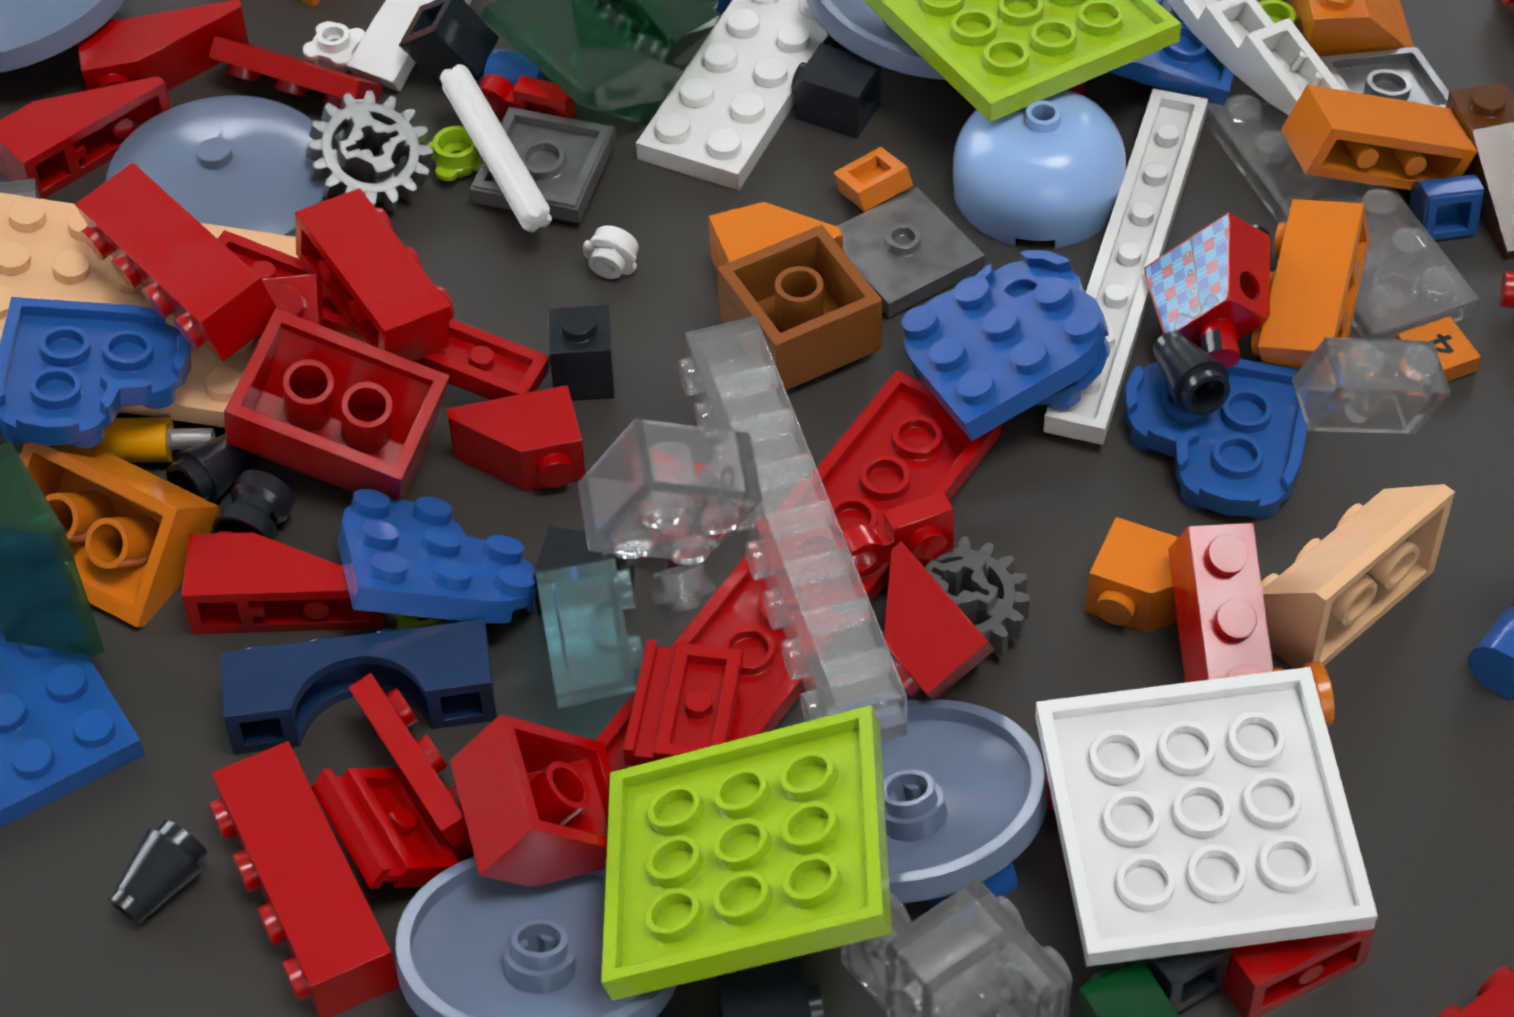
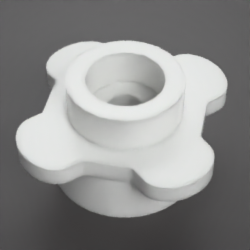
(333, 45)

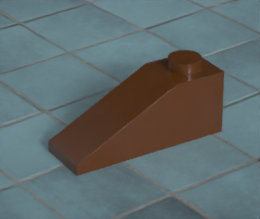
(1488, 120)

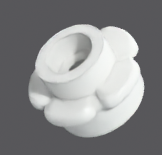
(611, 252)

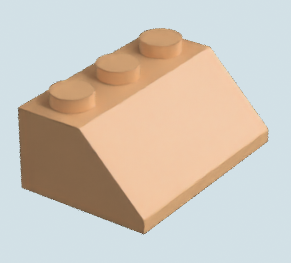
(1355, 573)

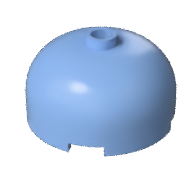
(1040, 171)

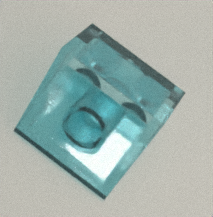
(588, 631)

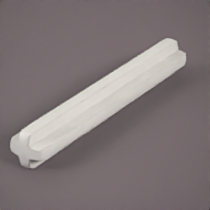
(496, 148)

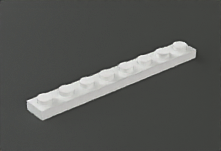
(1131, 242)

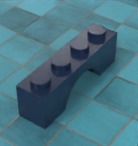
(281, 689)

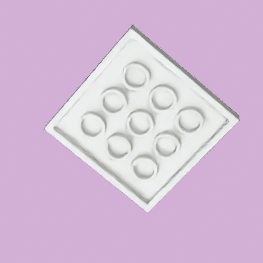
(1202, 817)

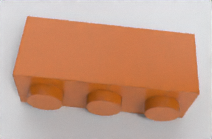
(1375, 138)
(1314, 280)

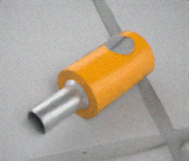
(150, 439)

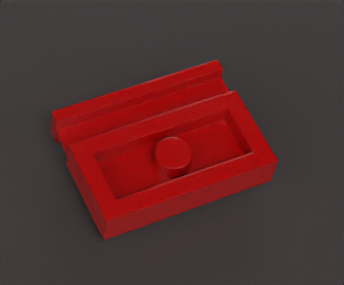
(682, 700)
(384, 826)

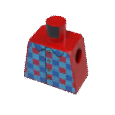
(1214, 286)

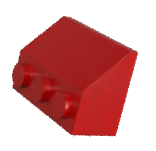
(334, 407)

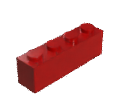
(176, 262)
(305, 881)

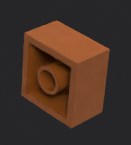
(807, 302)

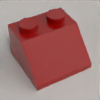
(534, 802)

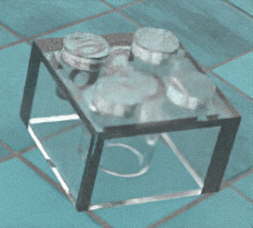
(669, 491)

